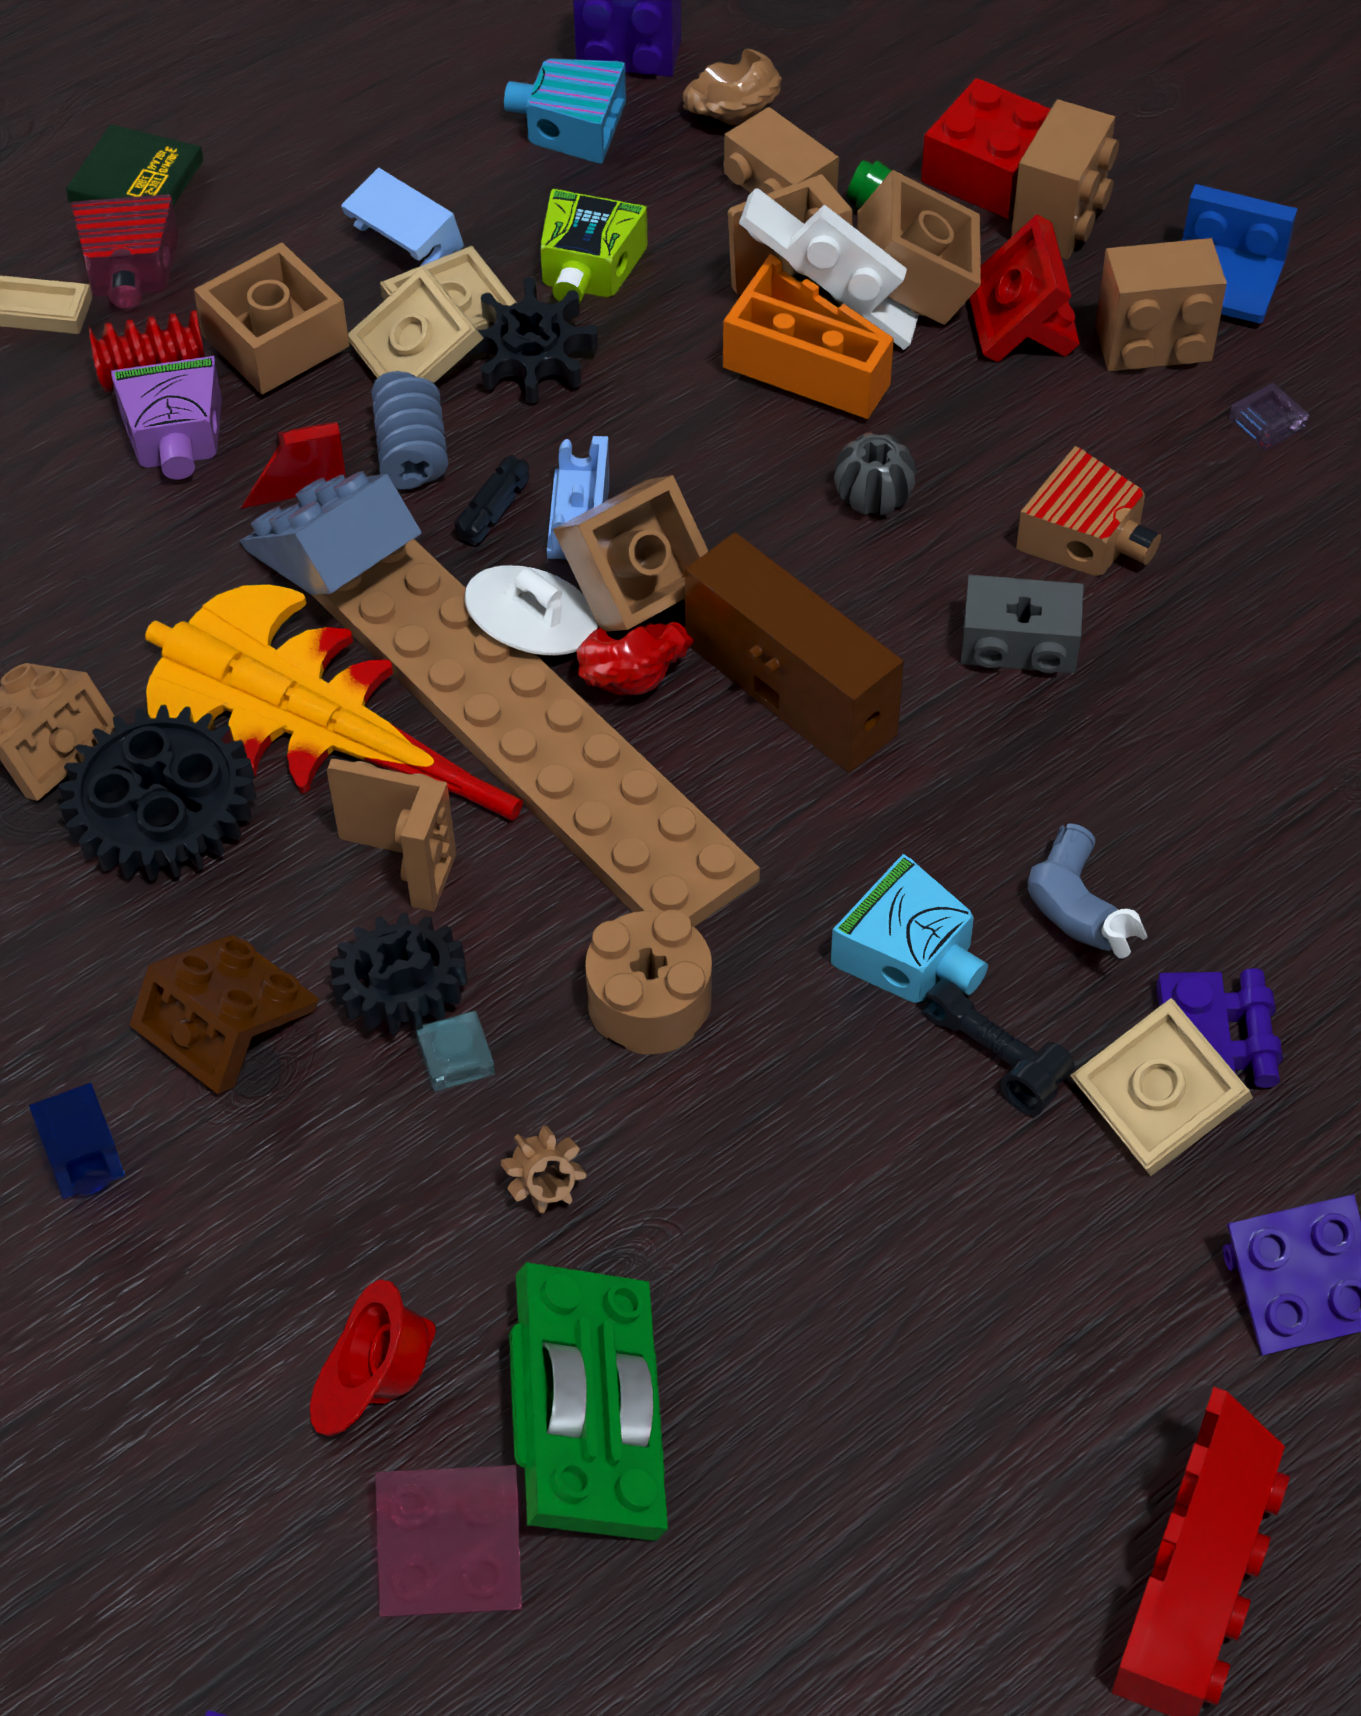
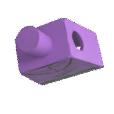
(171, 413)

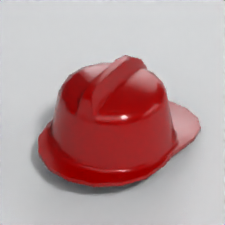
(372, 1360)

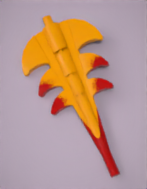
(228, 664)

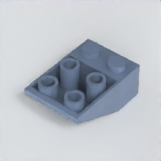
(333, 531)

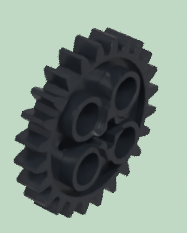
(157, 792)

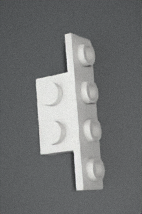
(837, 260)

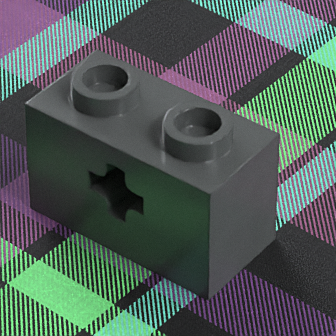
(1022, 624)

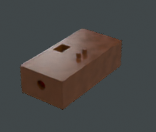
(793, 652)

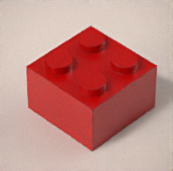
(979, 146)

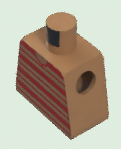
(1086, 517)

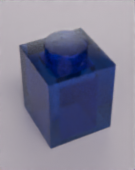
(77, 1141)

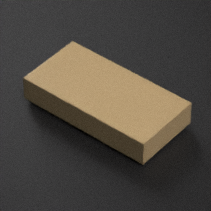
(43, 304)

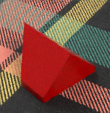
(298, 461)

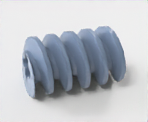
(409, 429)

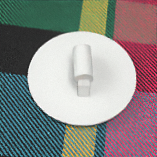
(529, 609)

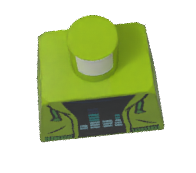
(590, 243)

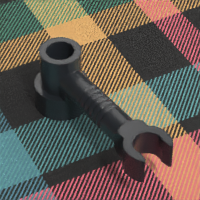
(1034, 1075)

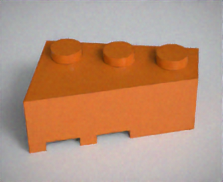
(806, 344)

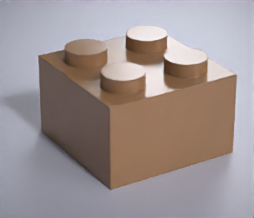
(1067, 173)
(929, 238)
(1160, 304)
(272, 318)
(633, 552)

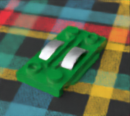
(587, 1403)

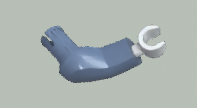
(1066, 902)

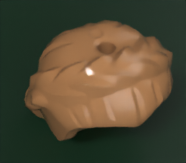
(734, 90)

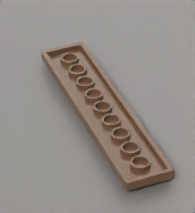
(542, 741)

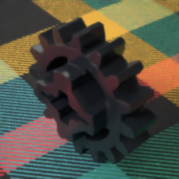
(398, 973)

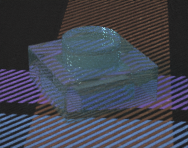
(455, 1051)

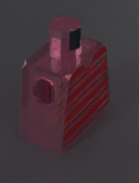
(127, 245)

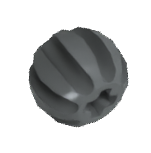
(875, 474)

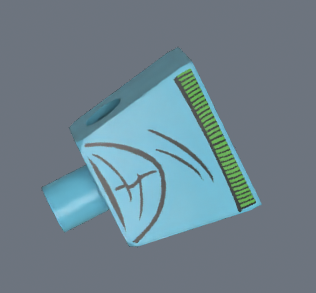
(908, 936)

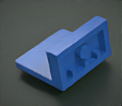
(1250, 243)

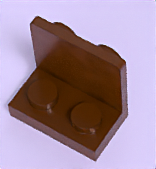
(212, 1002)

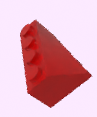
(1202, 1563)

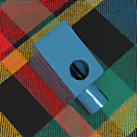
(572, 105)

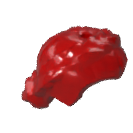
(634, 662)

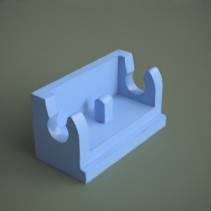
(404, 217)
(577, 487)

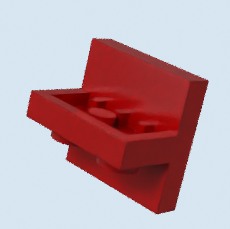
(1025, 294)

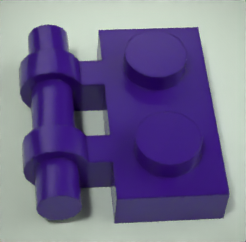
(1210, 1010)

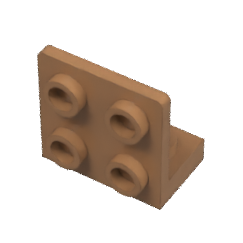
(800, 200)
(43, 720)
(397, 815)

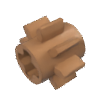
(554, 1181)

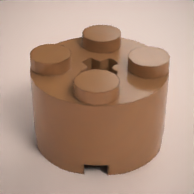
(649, 980)

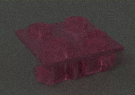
(448, 1540)

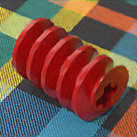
(145, 348)

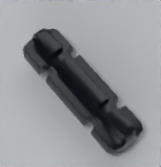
(492, 500)

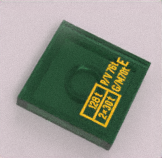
(134, 165)

